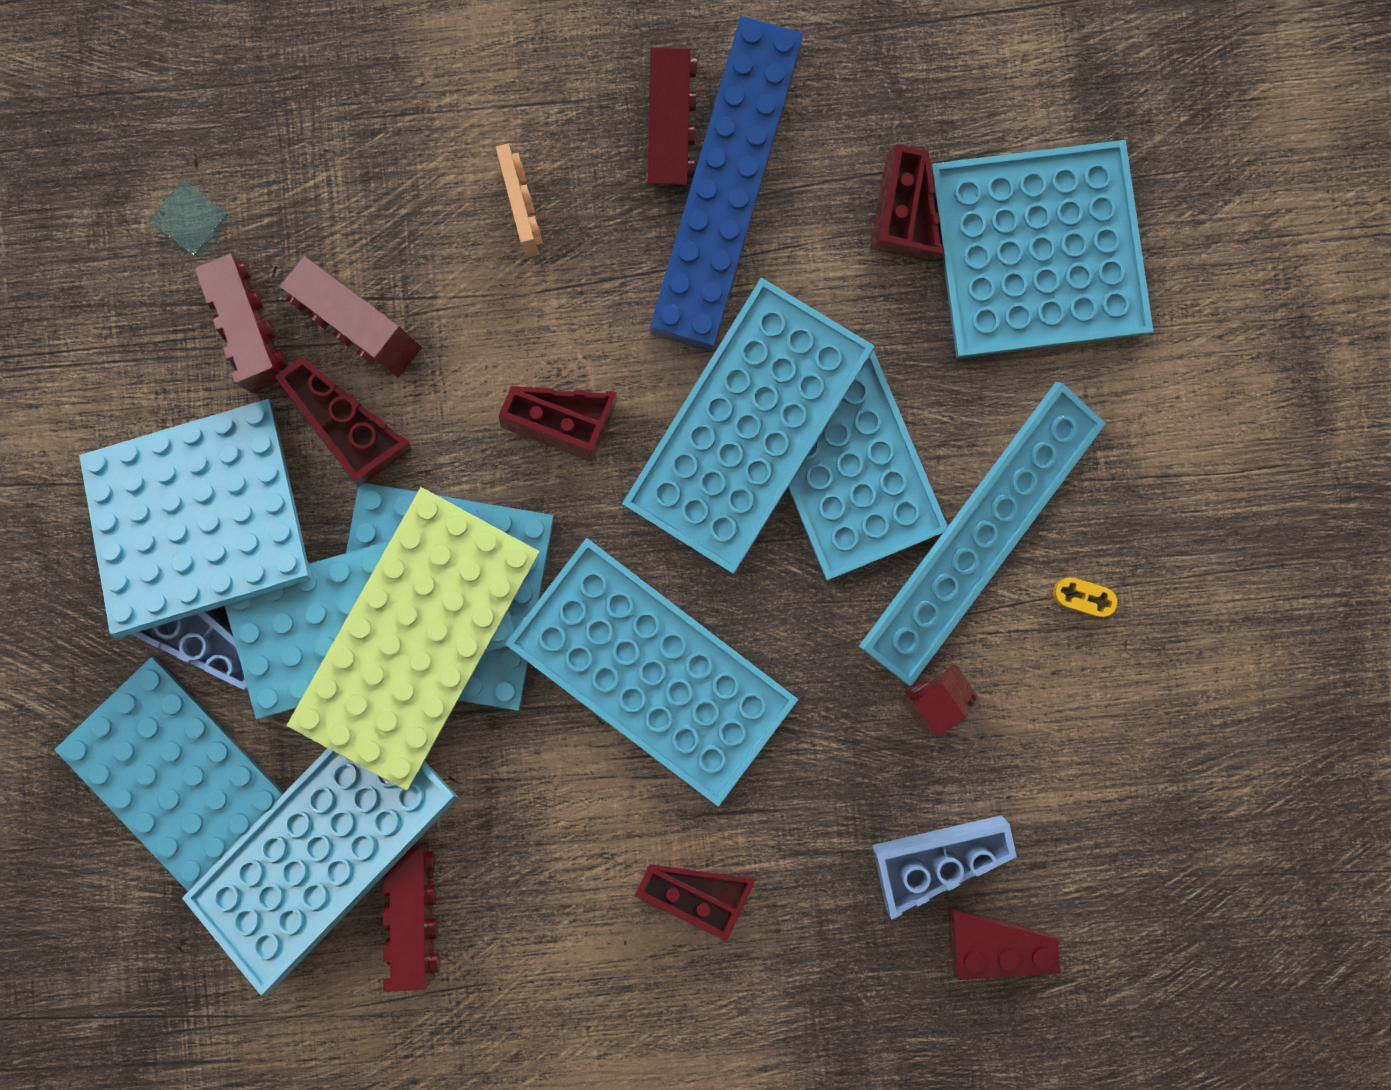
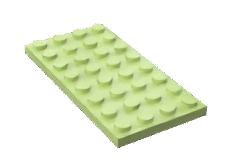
(413, 639)

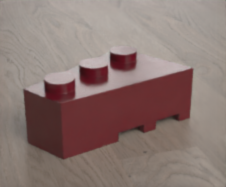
(906, 206)
(559, 419)
(940, 702)
(696, 897)
(999, 949)

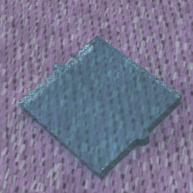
(189, 217)

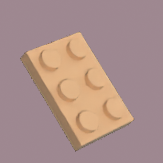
(520, 200)

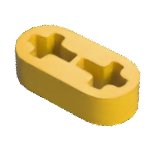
(1086, 589)

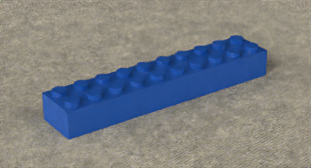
(726, 184)

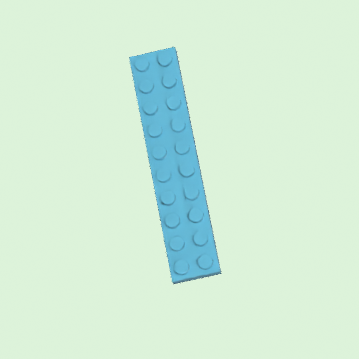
(982, 534)

